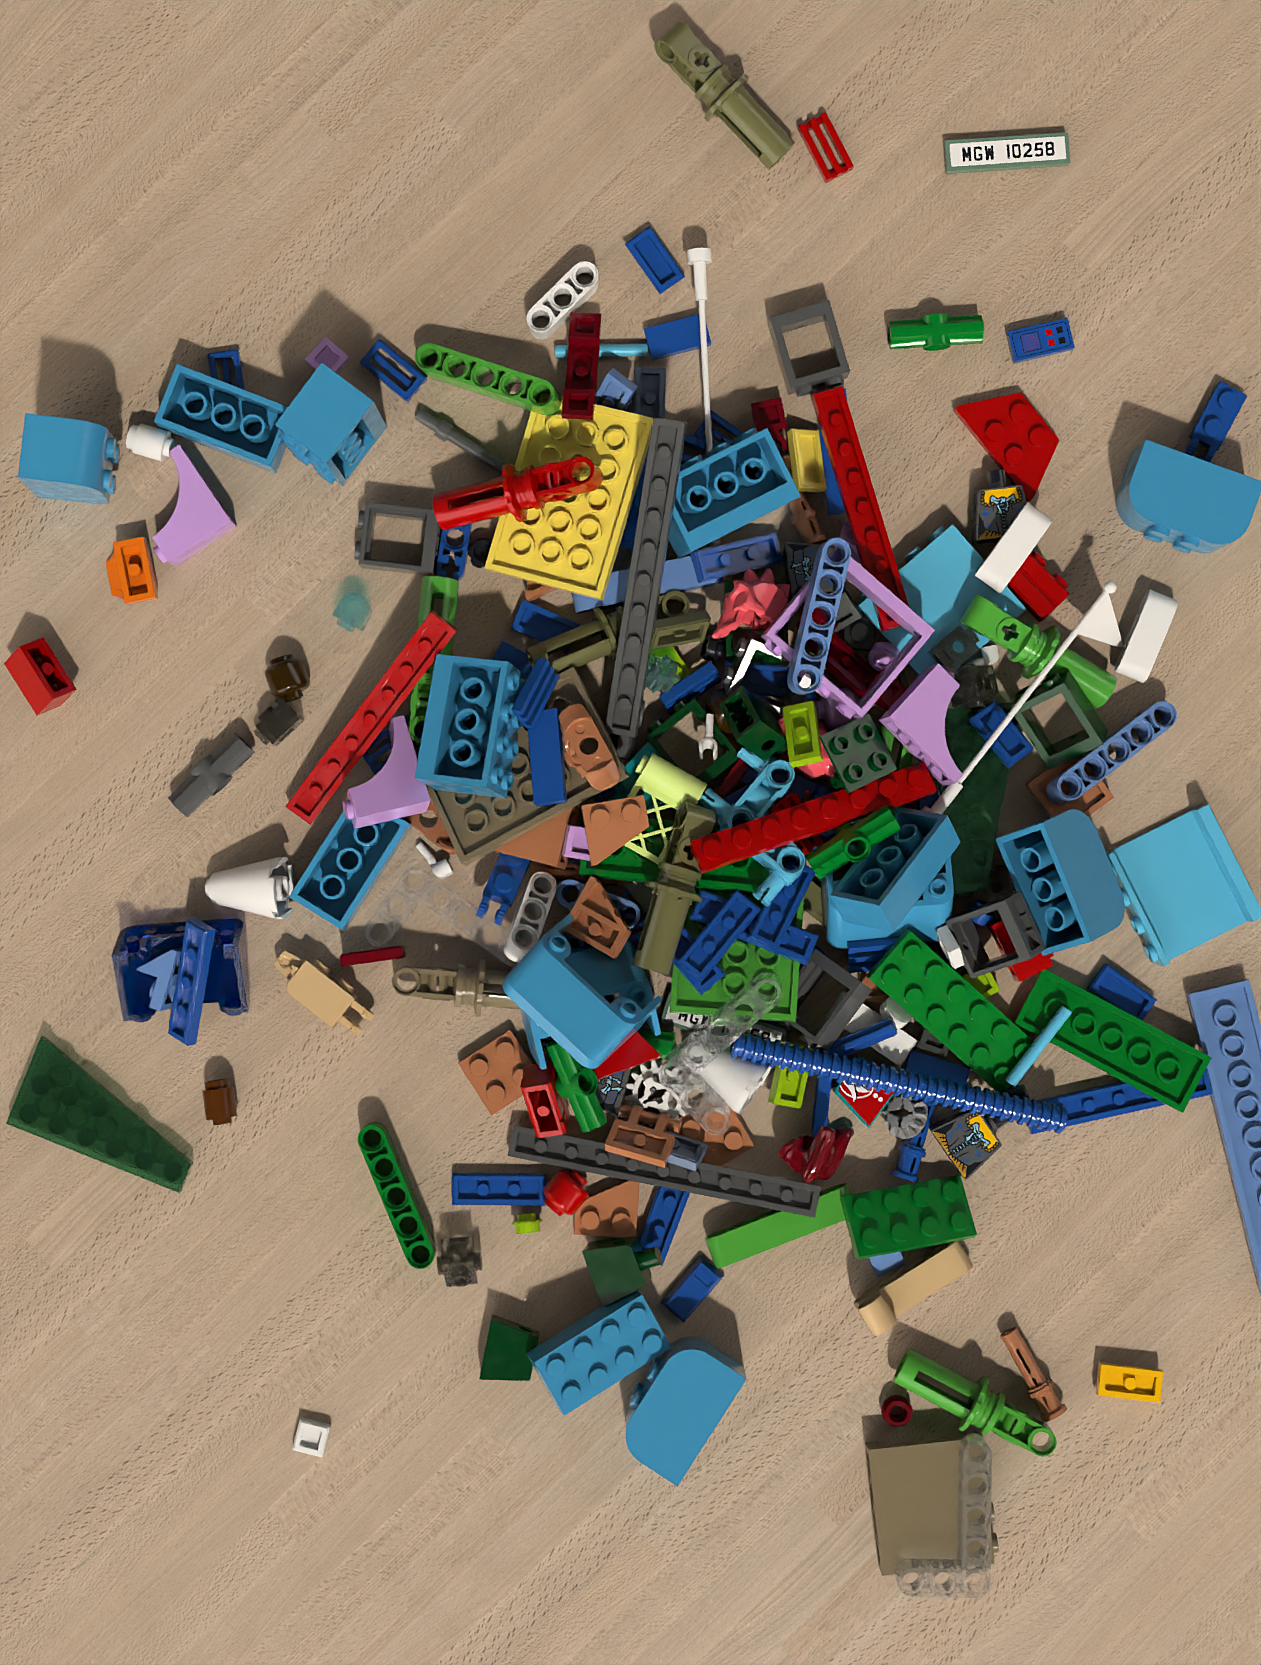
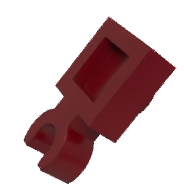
(770, 415)

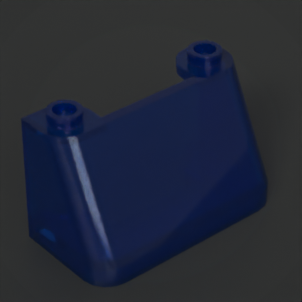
(142, 943)

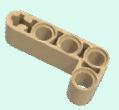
(911, 1285)

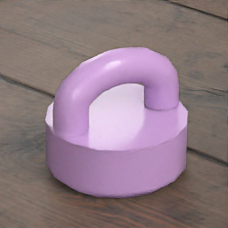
(882, 655)

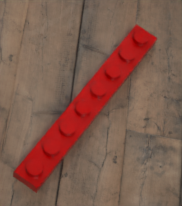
(858, 495)
(371, 717)
(811, 818)

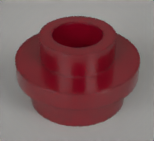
(896, 1420)

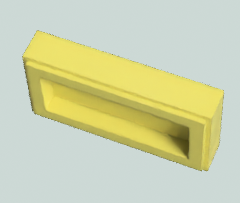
(806, 460)

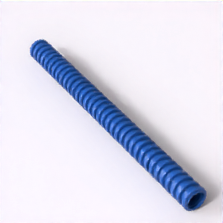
(900, 1082)

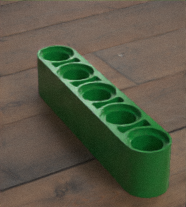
(396, 1210)

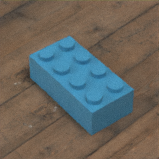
(222, 418)
(348, 868)
(896, 871)
(598, 1351)

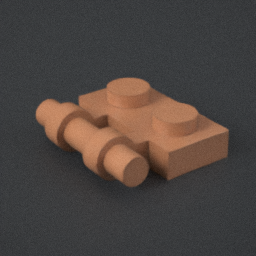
(640, 1142)

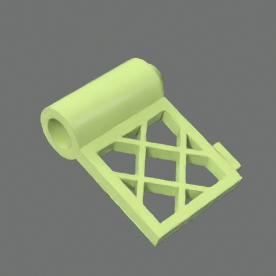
(668, 785)

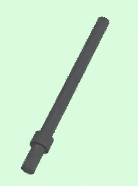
(445, 431)

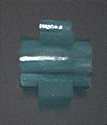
(661, 674)

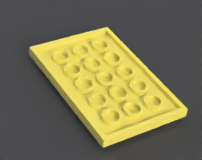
(574, 539)

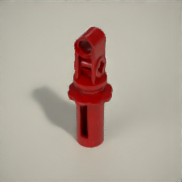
(515, 492)

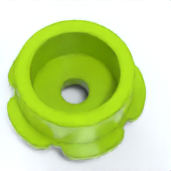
(527, 1223)

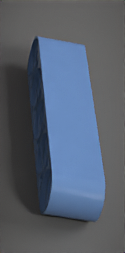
(677, 576)
(829, 605)
(1124, 746)

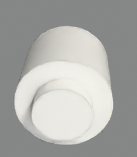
(150, 441)

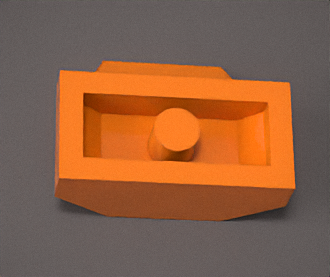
(132, 571)

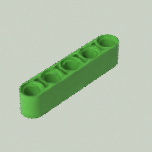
(478, 369)
(774, 1229)

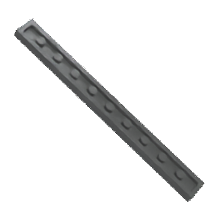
(645, 576)
(707, 1180)

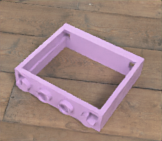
(888, 603)

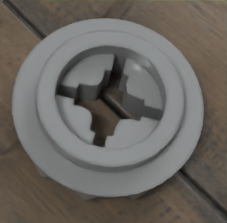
(908, 1125)

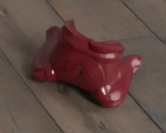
(819, 1155)

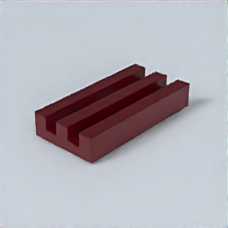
(372, 955)

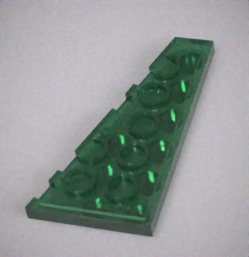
(977, 805)
(80, 1114)

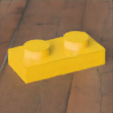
(1129, 1382)

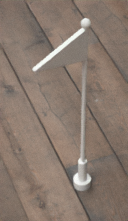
(699, 258)
(1097, 624)

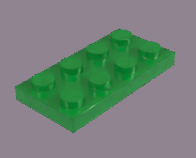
(908, 1217)

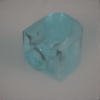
(353, 612)

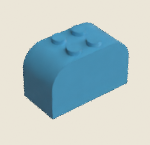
(68, 459)
(1185, 499)
(1064, 879)
(680, 1405)

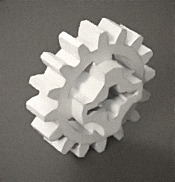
(651, 1081)

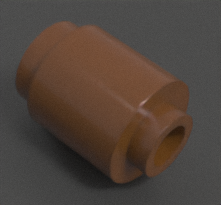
(219, 1101)

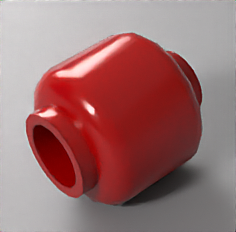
(565, 1192)

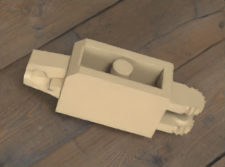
(321, 992)

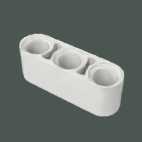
(567, 286)
(1013, 547)
(1146, 636)
(536, 905)
(894, 1048)

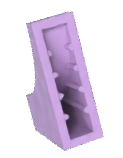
(196, 518)
(919, 721)
(393, 789)

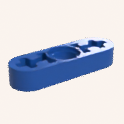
(460, 562)

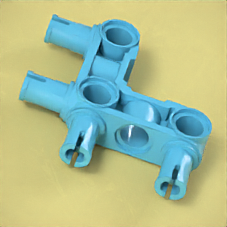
(755, 804)

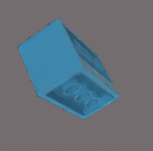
(330, 425)
(741, 497)
(470, 726)

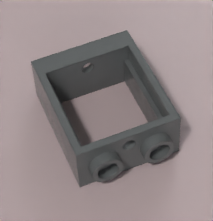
(798, 319)
(366, 522)
(734, 674)
(1018, 924)
(808, 978)

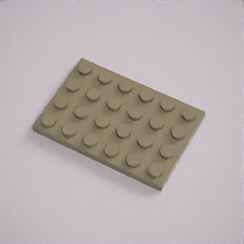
(486, 823)

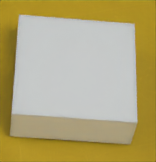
(950, 947)
(311, 1437)

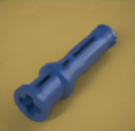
(913, 1151)

